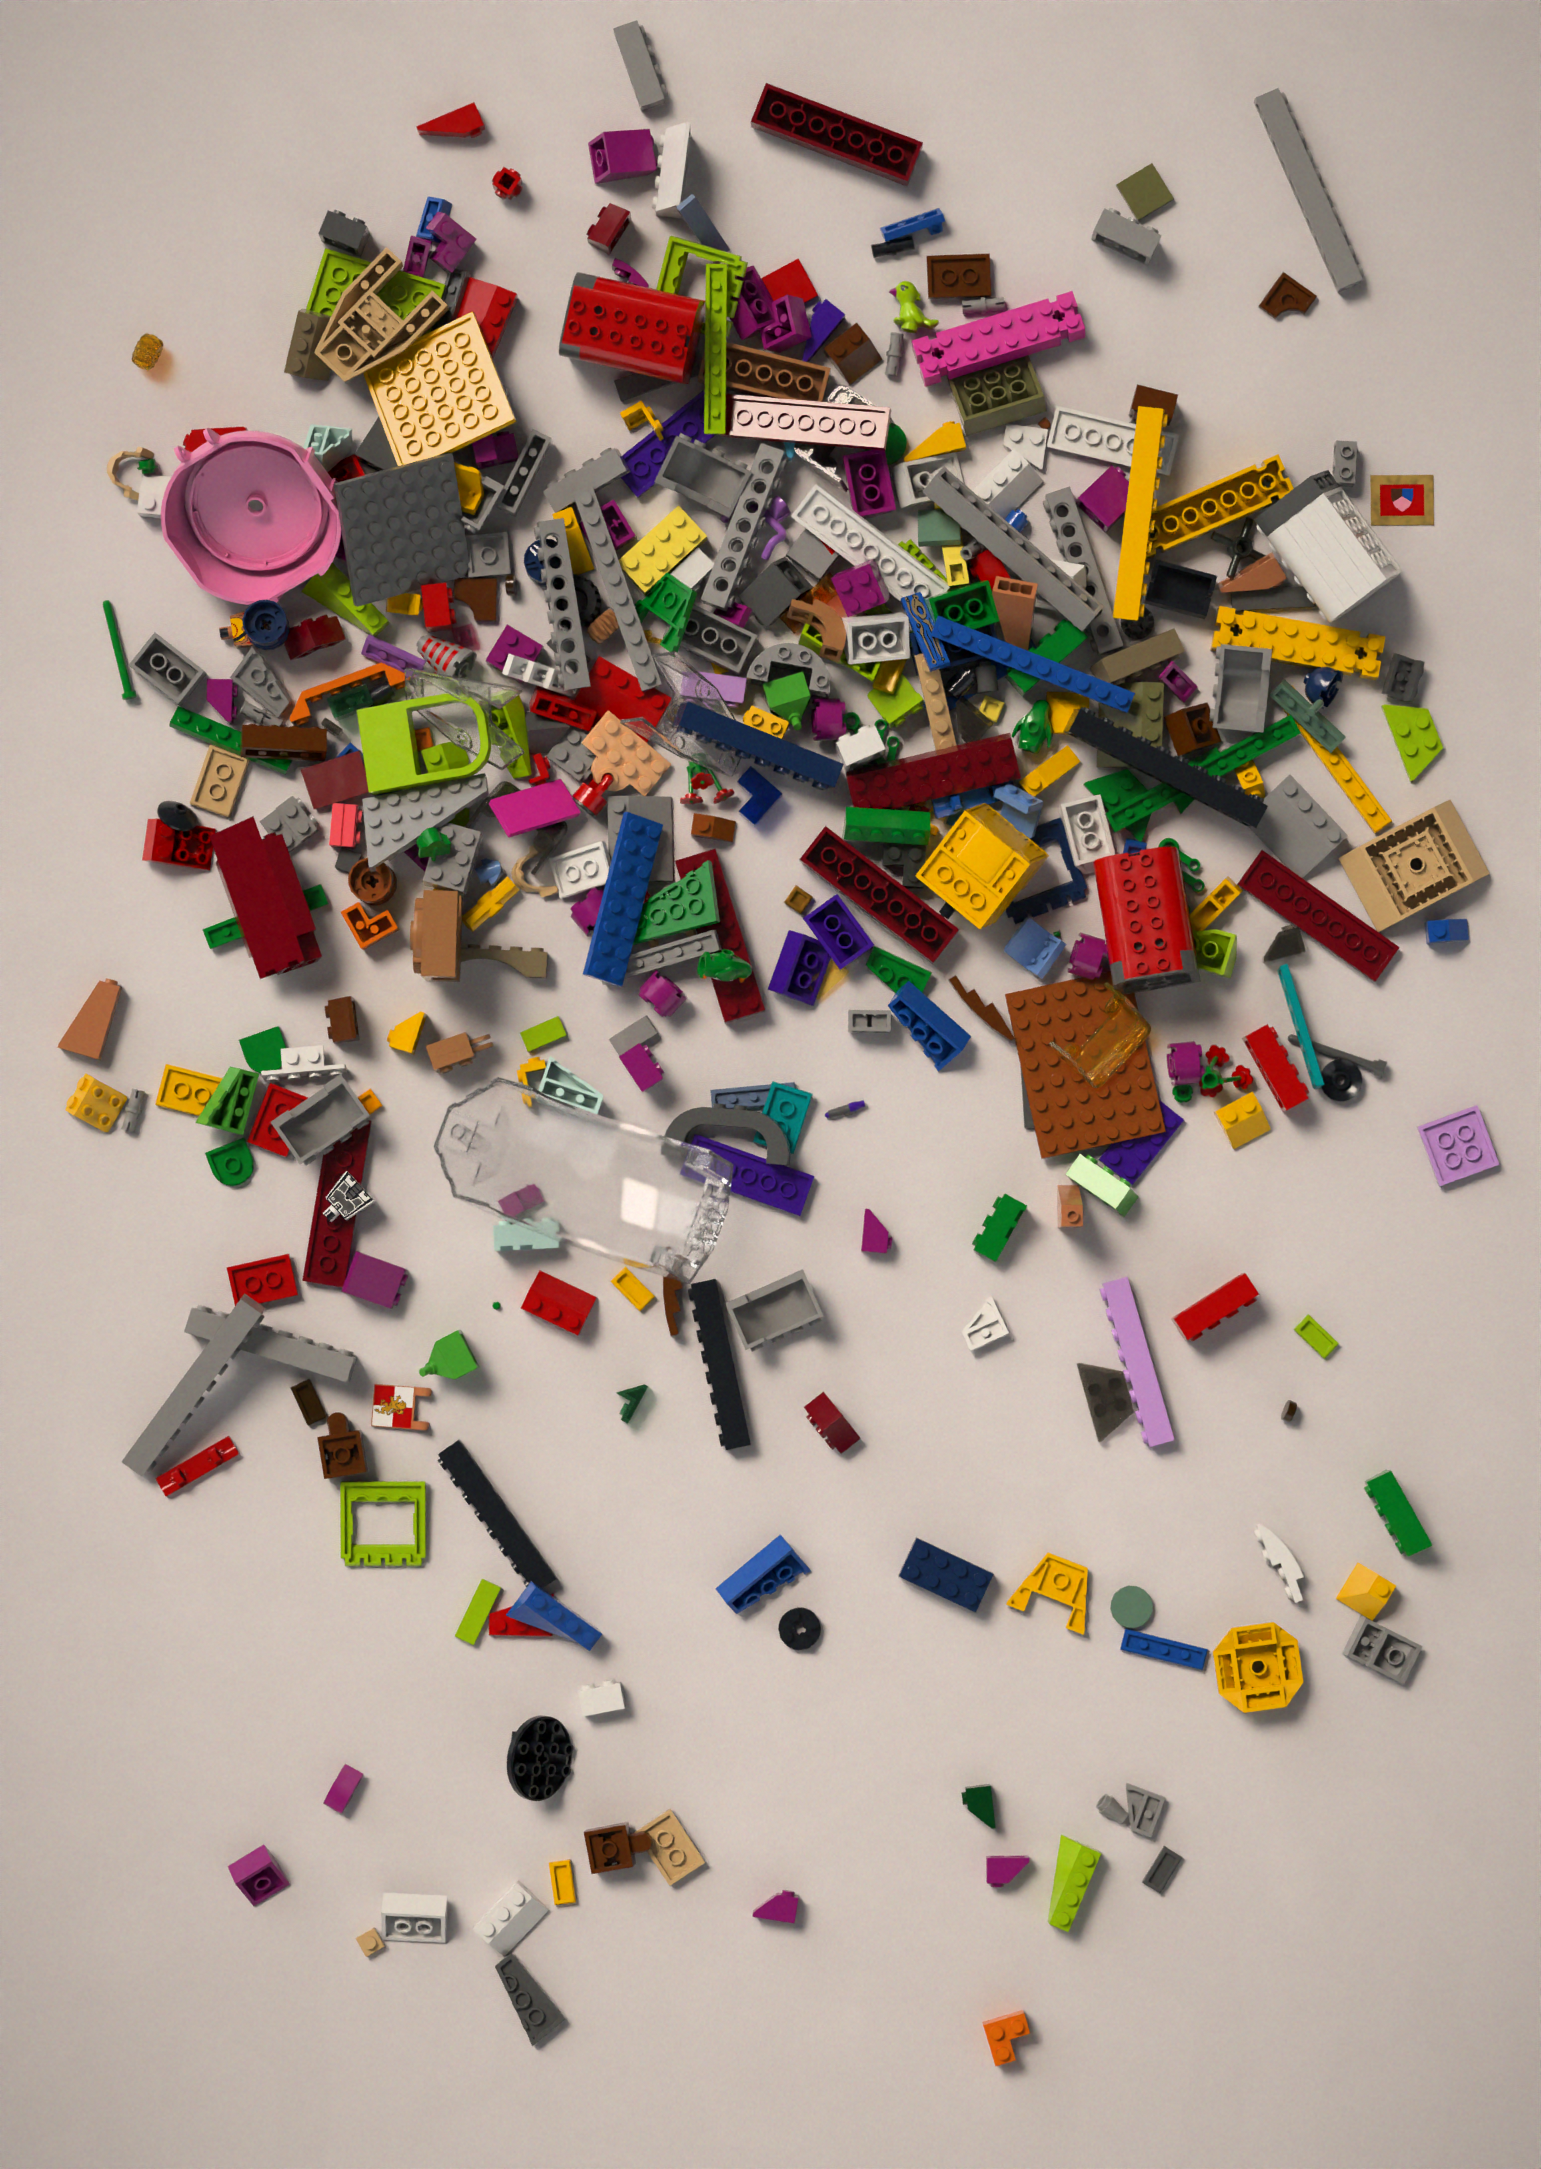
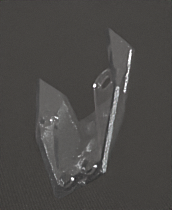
(686, 686)
(458, 720)

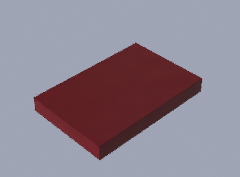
(336, 779)

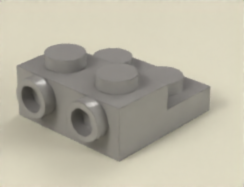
(573, 755)
(291, 822)

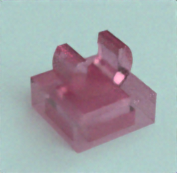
(464, 636)

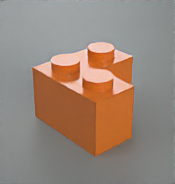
(367, 930)
(1001, 2031)

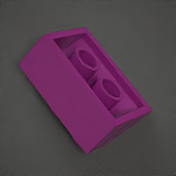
(753, 307)
(869, 483)

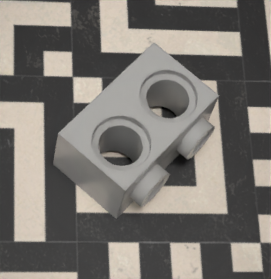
(1344, 462)
(869, 1021)

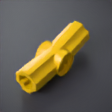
(489, 904)

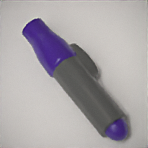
(848, 1109)

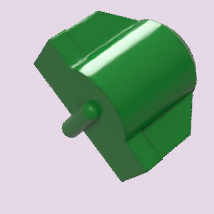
(433, 843)

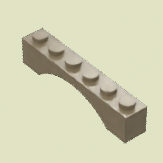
(529, 963)

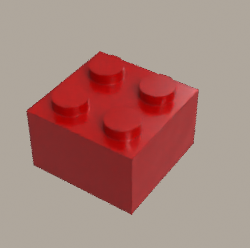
(437, 607)

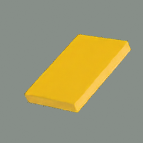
(186, 1089)

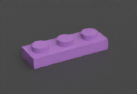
(390, 655)

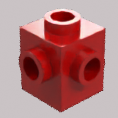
(507, 176)

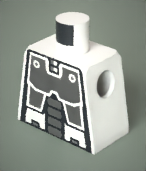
(347, 1198)

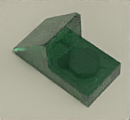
(634, 1395)

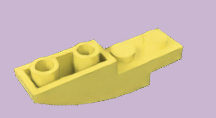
(955, 566)

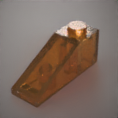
(821, 591)

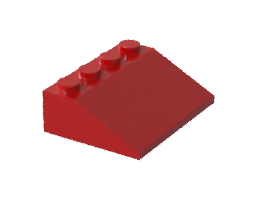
(492, 309)
(621, 694)

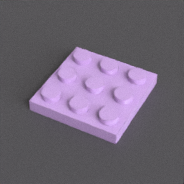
(1458, 1145)

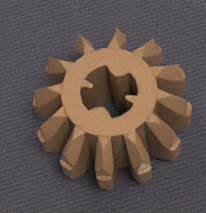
(603, 627)

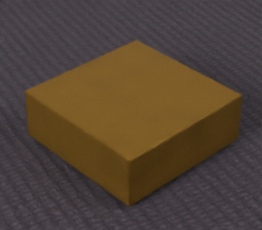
(798, 899)

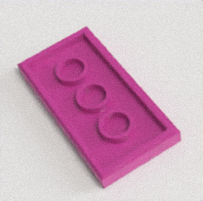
(534, 808)

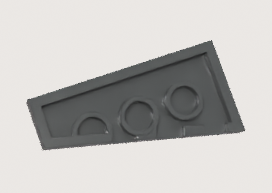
(531, 2003)

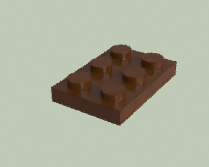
(958, 276)

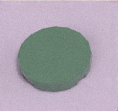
(1131, 1606)

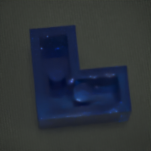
(762, 795)

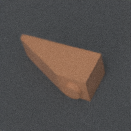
(1257, 576)

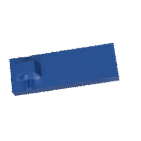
(931, 220)

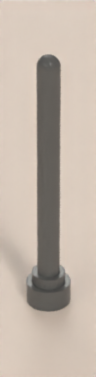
(1375, 1066)

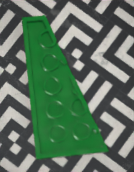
(680, 906)

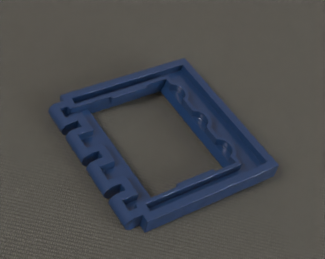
(1044, 835)

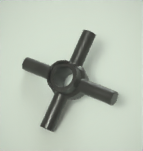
(1232, 547)

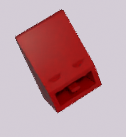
(178, 847)

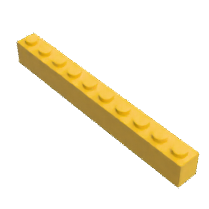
(1138, 513)

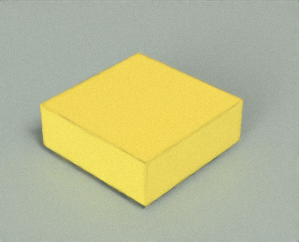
(991, 708)

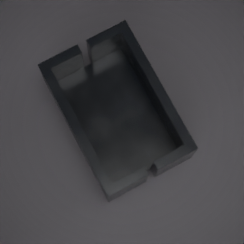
(1180, 589)

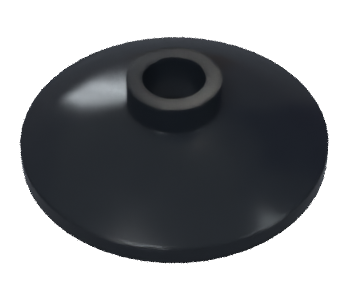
(177, 816)
(1351, 1076)

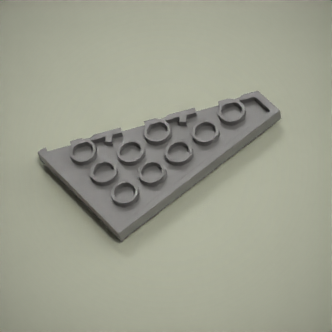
(400, 817)

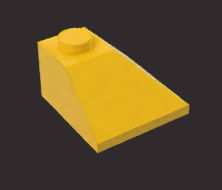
(1061, 708)
(407, 1033)
(1365, 1591)

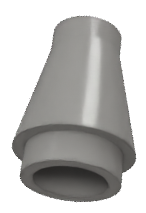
(1110, 1807)

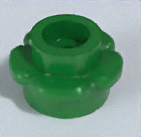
(147, 466)
(1177, 1093)

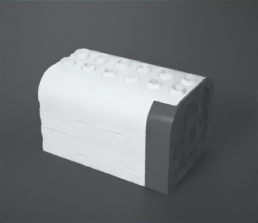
(1327, 545)

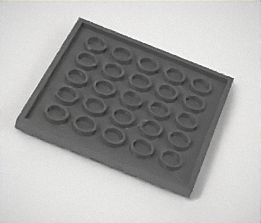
(402, 529)

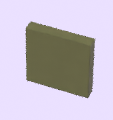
(1144, 192)

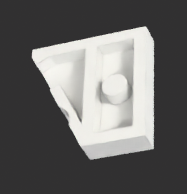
(1028, 442)
(985, 1327)

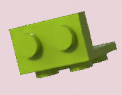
(899, 705)

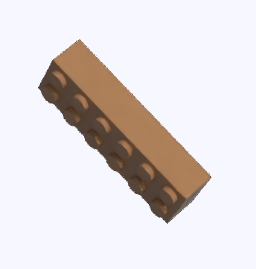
(771, 375)

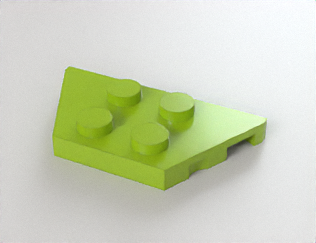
(1414, 736)

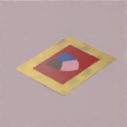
(1402, 499)

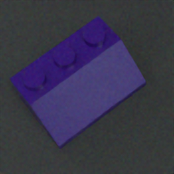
(838, 931)
(797, 964)

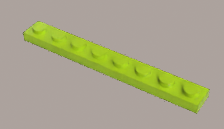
(715, 349)

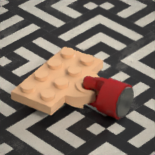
(619, 761)

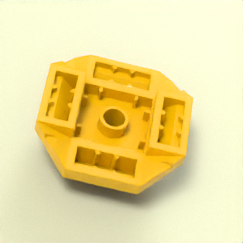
(1260, 1690)

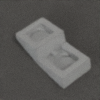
(632, 1035)

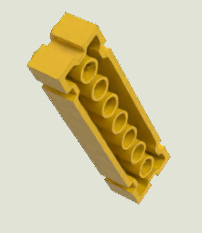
(1218, 504)
(1301, 642)

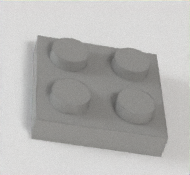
(488, 555)

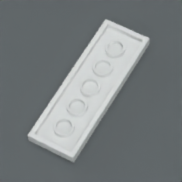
(1102, 438)

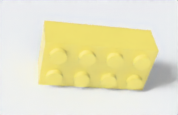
(662, 550)

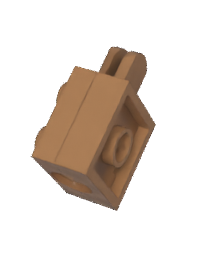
(455, 1051)

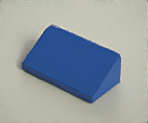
(431, 207)

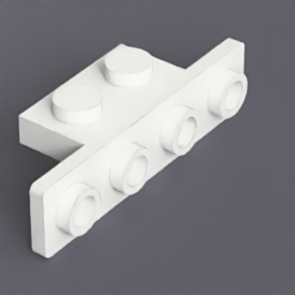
(303, 1062)

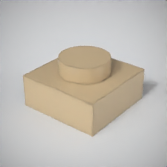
(370, 1942)

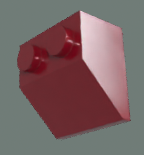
(609, 228)

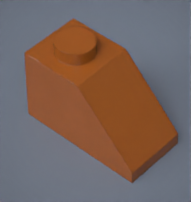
(713, 827)

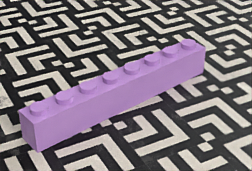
(1138, 1362)

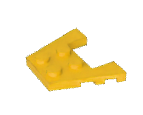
(1060, 1581)

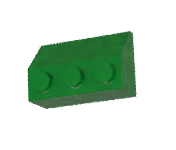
(966, 605)

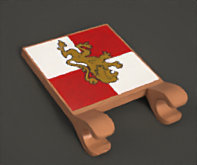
(396, 1406)

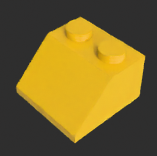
(1242, 1120)

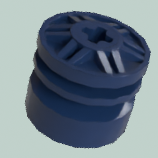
(533, 565)
(267, 613)

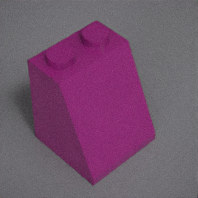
(622, 155)
(1106, 498)
(375, 1280)

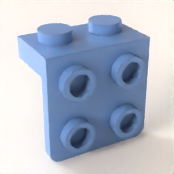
(1020, 808)
(1034, 947)

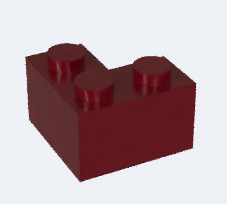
(313, 636)
(831, 1423)

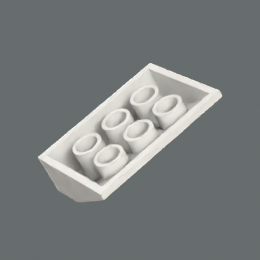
(673, 170)

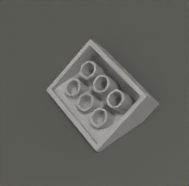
(652, 808)
(1297, 828)

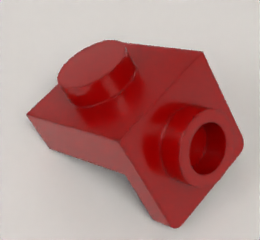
(542, 765)

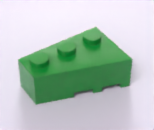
(998, 1227)

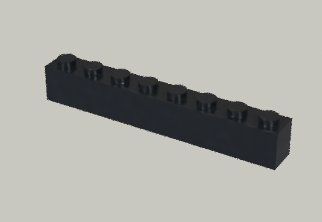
(720, 1364)
(496, 1514)

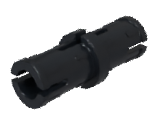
(892, 247)

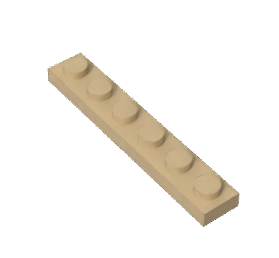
(935, 705)

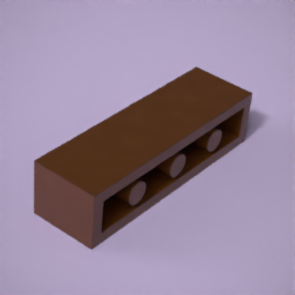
(283, 742)

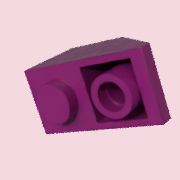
(221, 696)

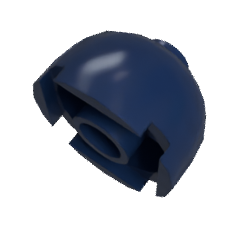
(1322, 684)

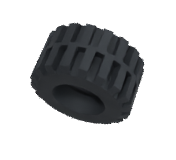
(593, 597)

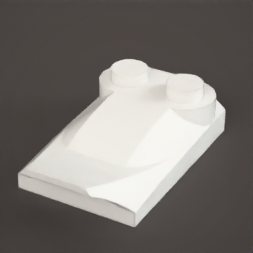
(1086, 831)

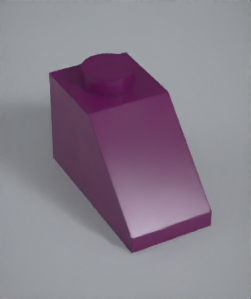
(875, 1235)
(1003, 1868)
(779, 1907)

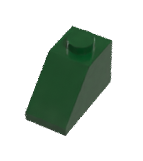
(980, 1803)

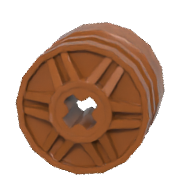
(361, 877)

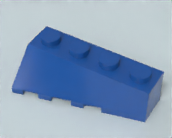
(929, 1025)
(761, 1575)
(549, 1614)

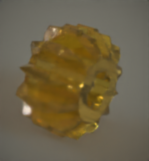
(147, 351)

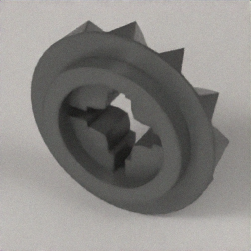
(1136, 632)

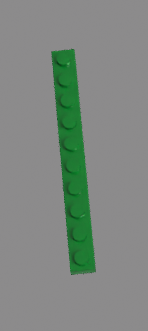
(1216, 765)

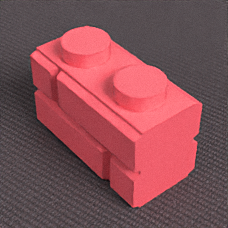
(344, 825)

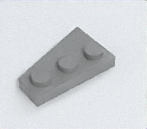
(261, 683)

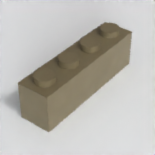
(1139, 658)

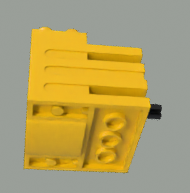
(981, 866)

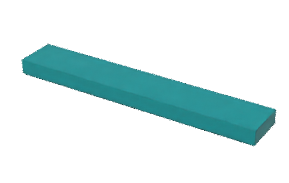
(1300, 1026)

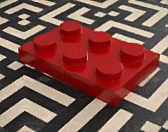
(276, 1102)
(263, 1279)

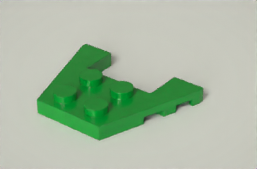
(671, 602)

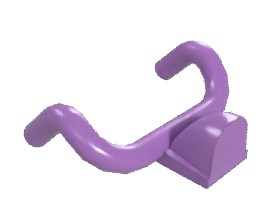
(774, 516)

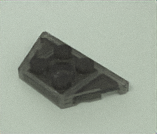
(1106, 1397)

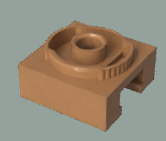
(437, 935)

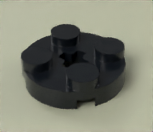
(810, 1623)

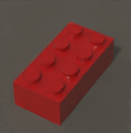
(1275, 1068)
(1215, 1306)

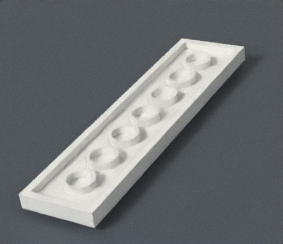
(861, 541)

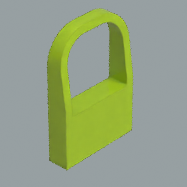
(392, 750)

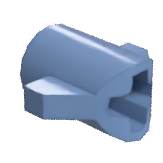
(490, 871)

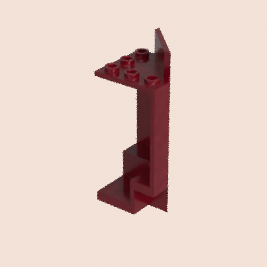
(265, 898)

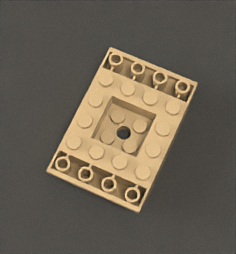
(1383, 871)

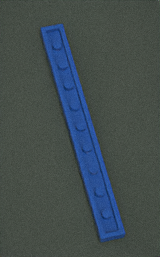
(1032, 664)

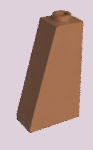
(1016, 609)
(92, 1024)
(1069, 1206)

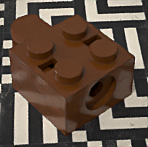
(342, 1447)
(613, 1845)

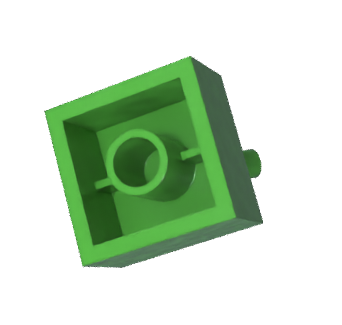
(788, 698)
(450, 1357)

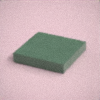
(937, 528)

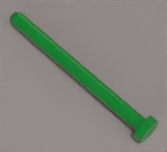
(128, 693)

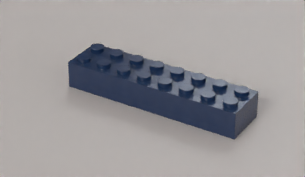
(757, 745)

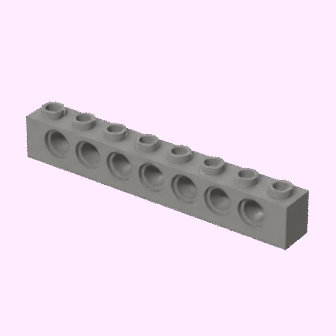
(765, 456)
(1065, 499)
(557, 529)

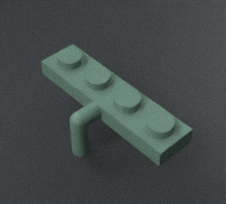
(1308, 715)

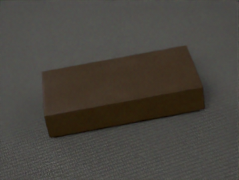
(308, 1402)

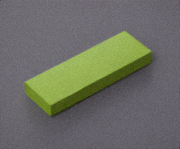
(477, 1611)

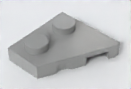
(1143, 1809)

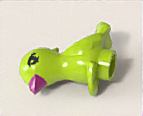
(910, 314)

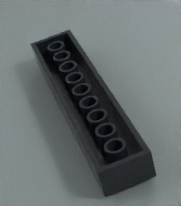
(1166, 768)

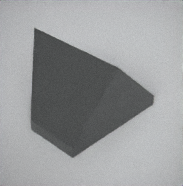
(543, 732)

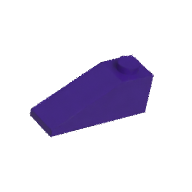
(823, 324)

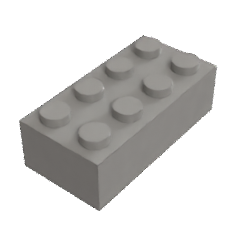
(717, 640)

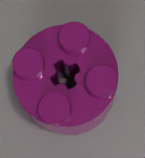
(827, 719)
(586, 912)
(1087, 956)
(662, 994)
(1184, 1063)

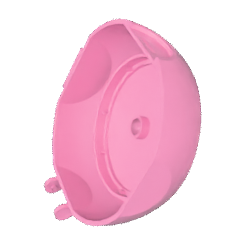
(247, 551)

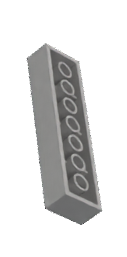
(278, 1346)

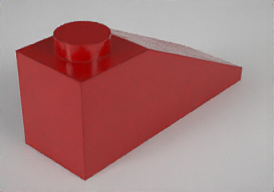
(458, 123)
(561, 708)

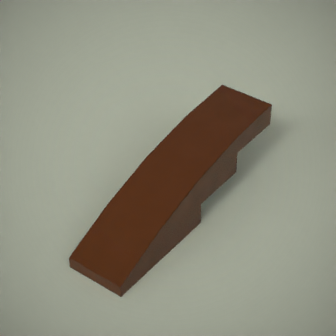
(987, 1014)
(671, 1302)

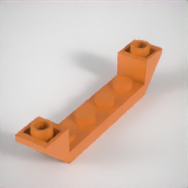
(301, 711)

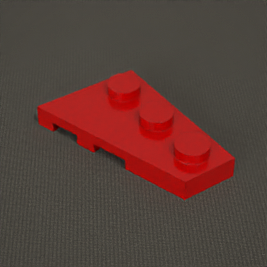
(503, 1625)

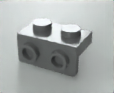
(1403, 678)

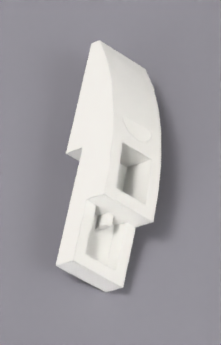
(1278, 1553)

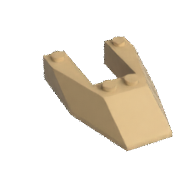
(365, 329)

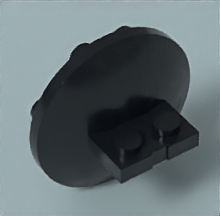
(539, 1758)

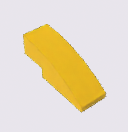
(1214, 904)

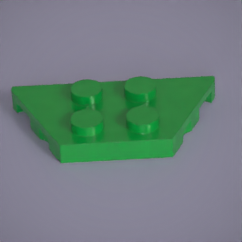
(1116, 790)

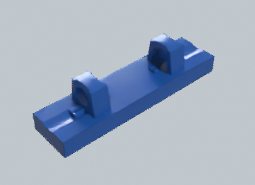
(965, 800)

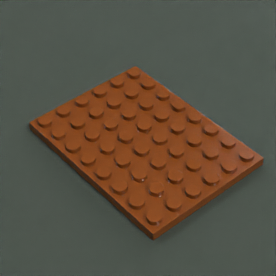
(1063, 1106)

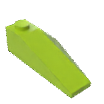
(512, 722)
(448, 757)
(1215, 951)

